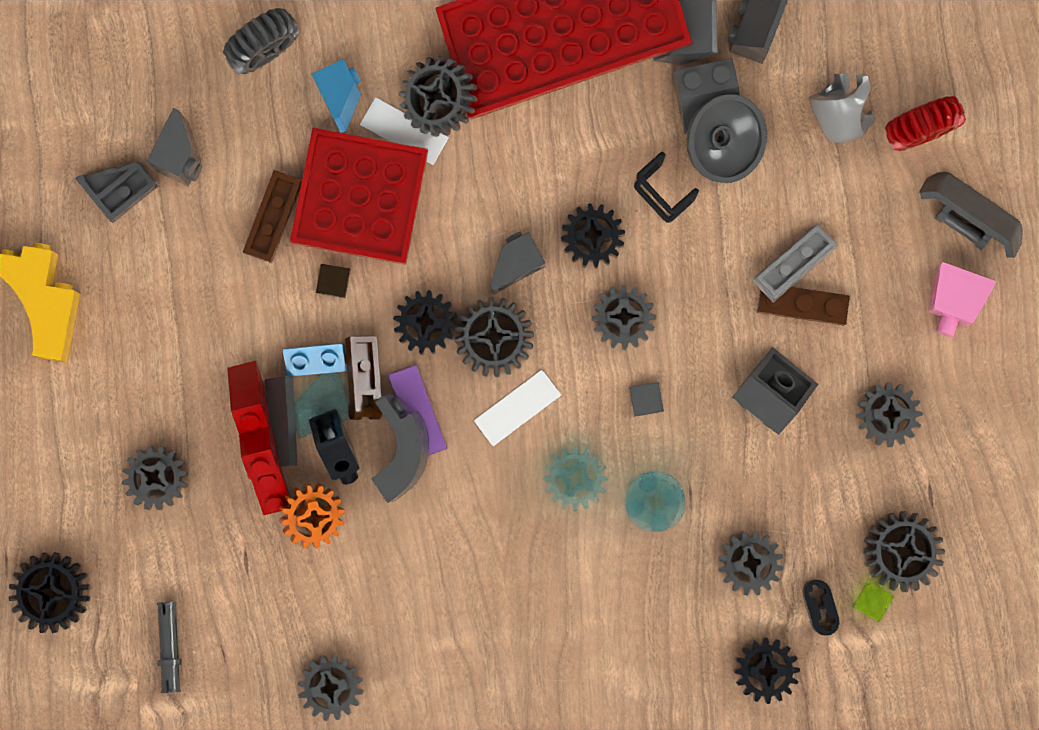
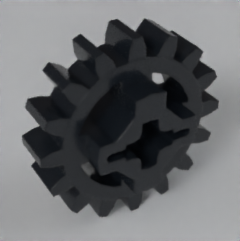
(606, 233)
(412, 321)
(767, 686)

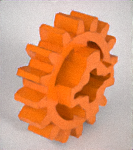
(324, 515)

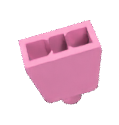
(957, 297)

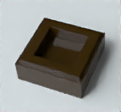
(333, 281)

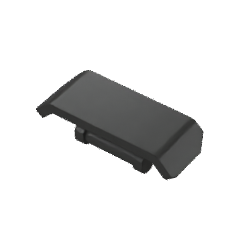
(974, 208)

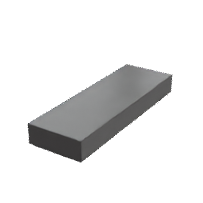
(795, 263)

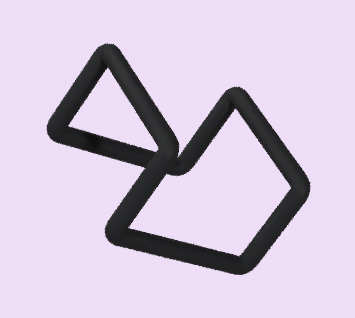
(644, 174)

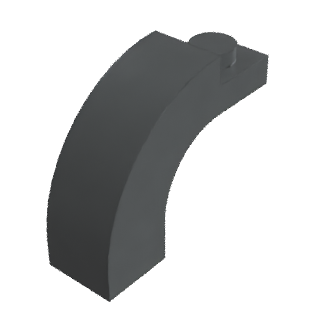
(411, 449)

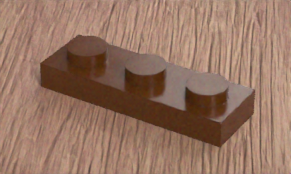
(272, 216)
(807, 305)

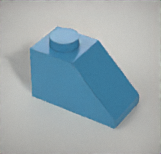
(339, 91)

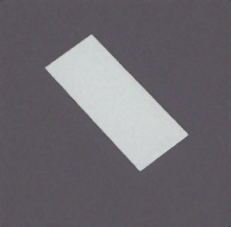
(392, 126)
(517, 408)

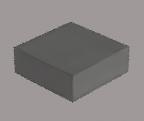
(646, 399)

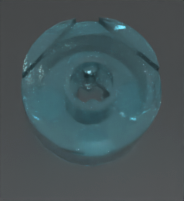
(671, 498)

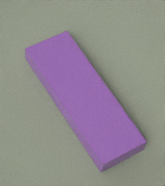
(411, 390)

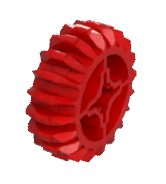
(925, 123)

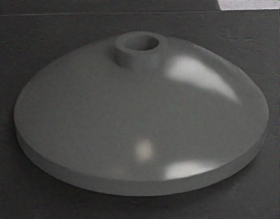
(739, 142)

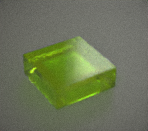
(873, 601)

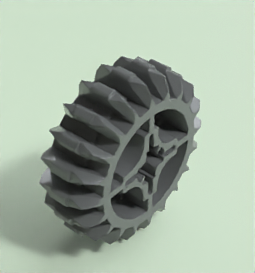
(261, 40)
(442, 85)
(508, 336)
(908, 538)

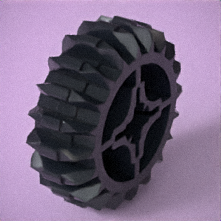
(46, 605)

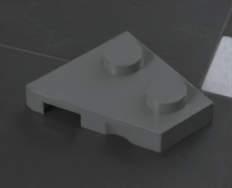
(118, 189)

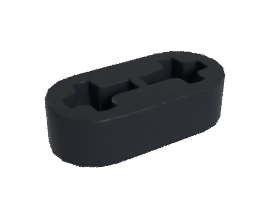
(814, 610)

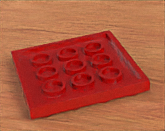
(359, 196)

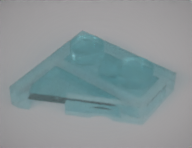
(322, 396)

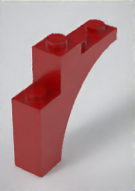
(256, 436)

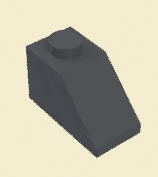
(516, 261)

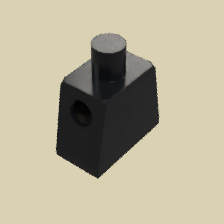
(334, 446)

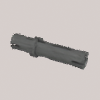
(168, 647)

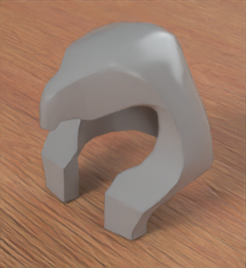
(839, 114)

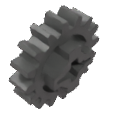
(623, 305)
(889, 401)
(147, 489)
(753, 577)
(334, 702)

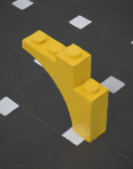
(49, 308)

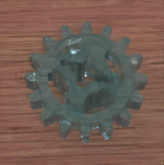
(588, 484)

